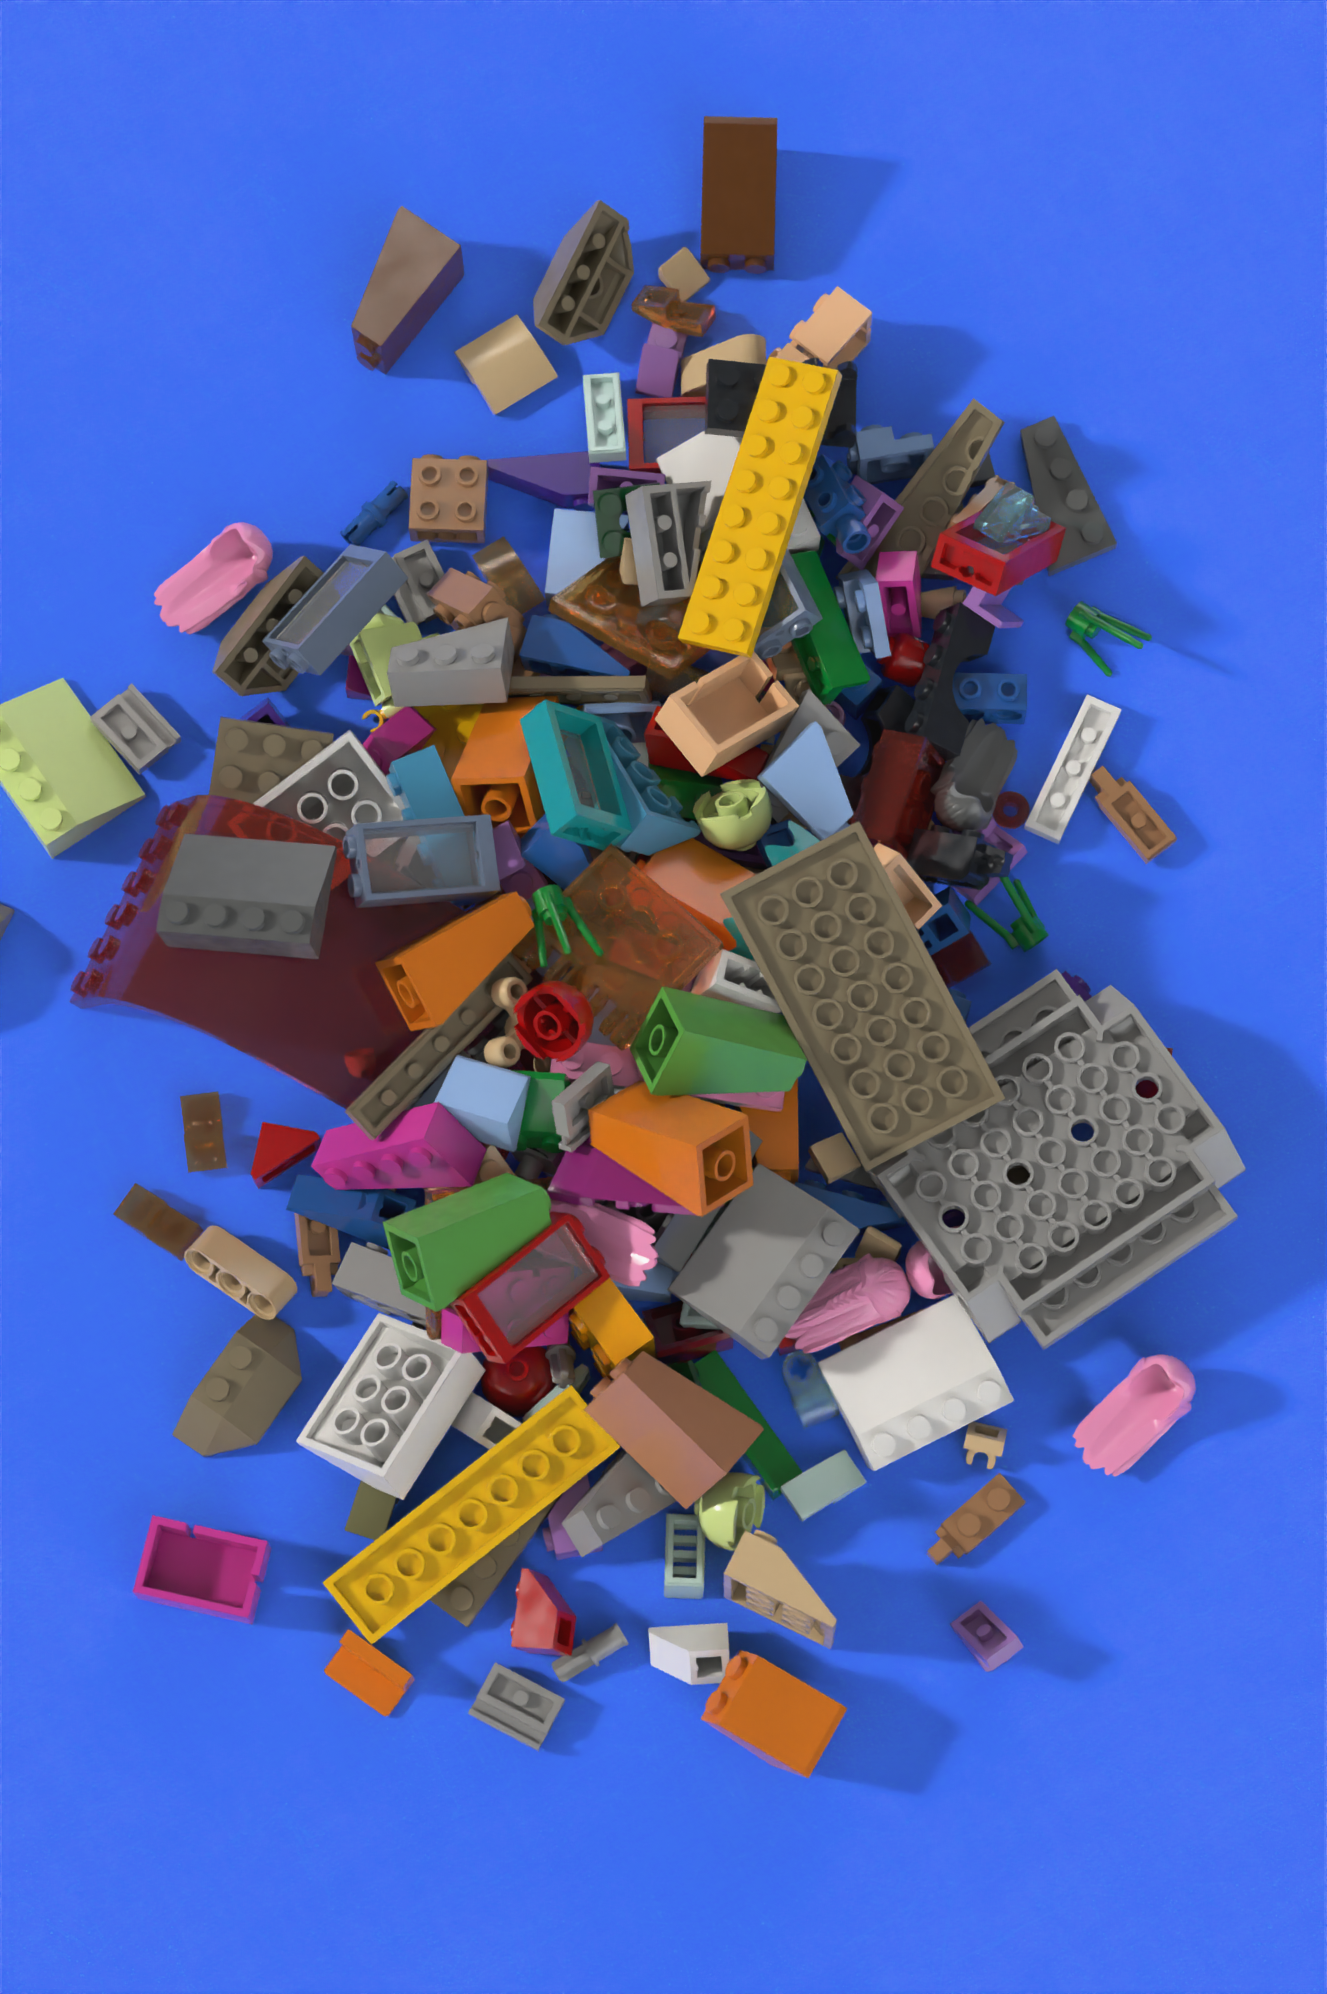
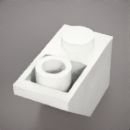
(484, 1421)
(691, 1651)

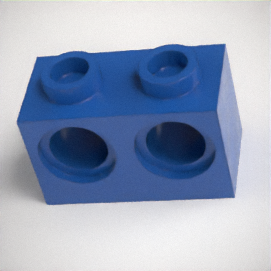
(991, 696)

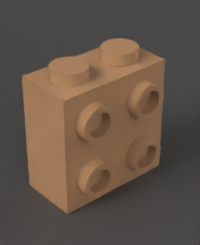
(448, 499)
(467, 602)

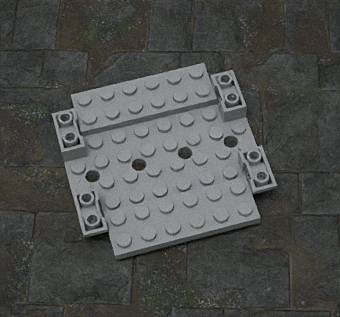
(1094, 1210)

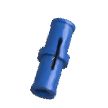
(374, 514)

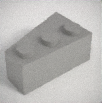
(666, 538)
(454, 667)
(839, 740)
(371, 1279)
(615, 1504)

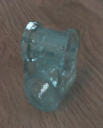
(810, 1396)

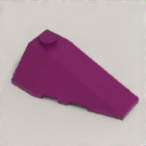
(593, 1176)

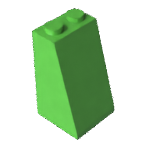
(714, 1047)
(464, 1237)

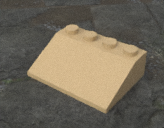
(772, 1586)

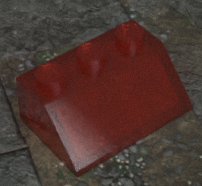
(897, 790)

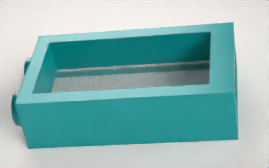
(575, 775)

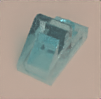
(1012, 516)

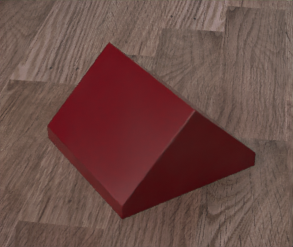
(678, 1343)

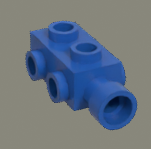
(837, 504)

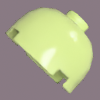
(736, 815)
(731, 1509)

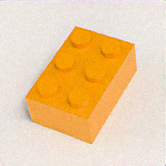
(609, 1328)

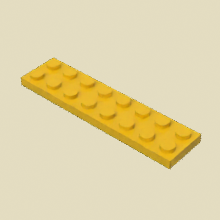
(760, 507)
(470, 1515)

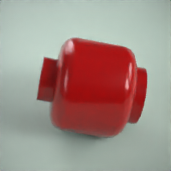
(906, 659)

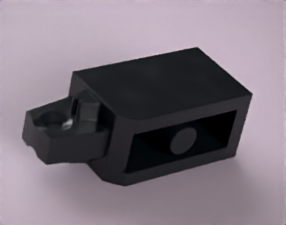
(956, 858)

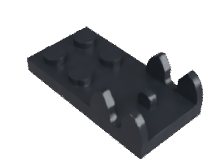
(734, 387)

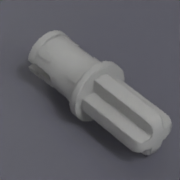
(561, 1363)
(589, 1653)

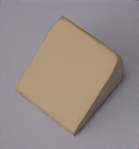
(683, 273)
(834, 1157)
(878, 1245)

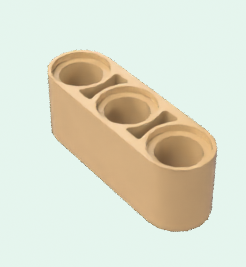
(742, 348)
(240, 1272)

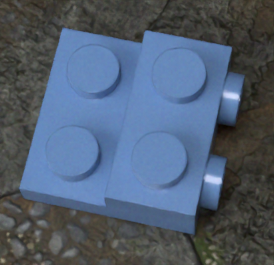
(883, 459)
(863, 611)

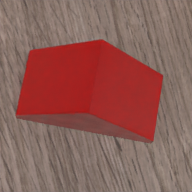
(280, 1149)

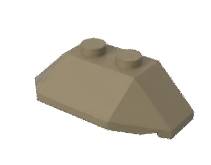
(585, 277)
(242, 656)
(242, 1389)

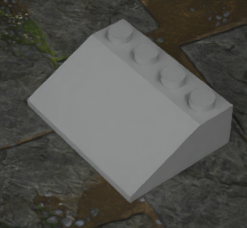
(763, 1261)

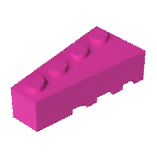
(415, 1151)

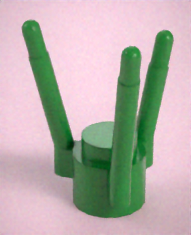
(1089, 621)
(552, 909)
(1027, 929)

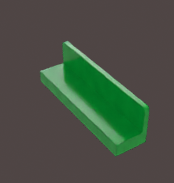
(828, 650)
(766, 1454)

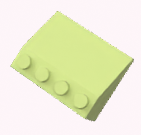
(60, 767)

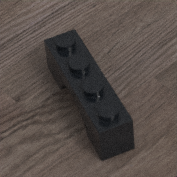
(957, 638)
(886, 711)

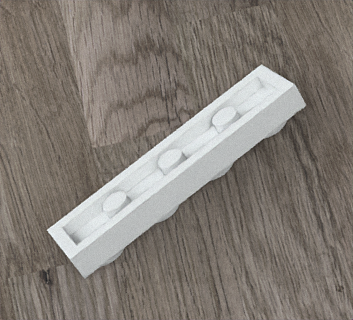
(1072, 769)

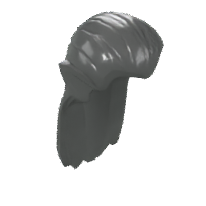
(974, 780)

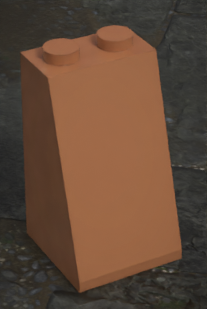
(671, 1426)

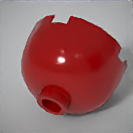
(554, 1020)
(519, 1382)

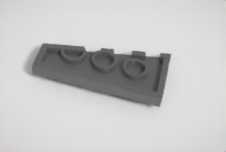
(1064, 495)

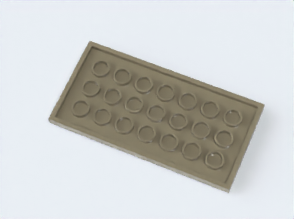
(862, 996)

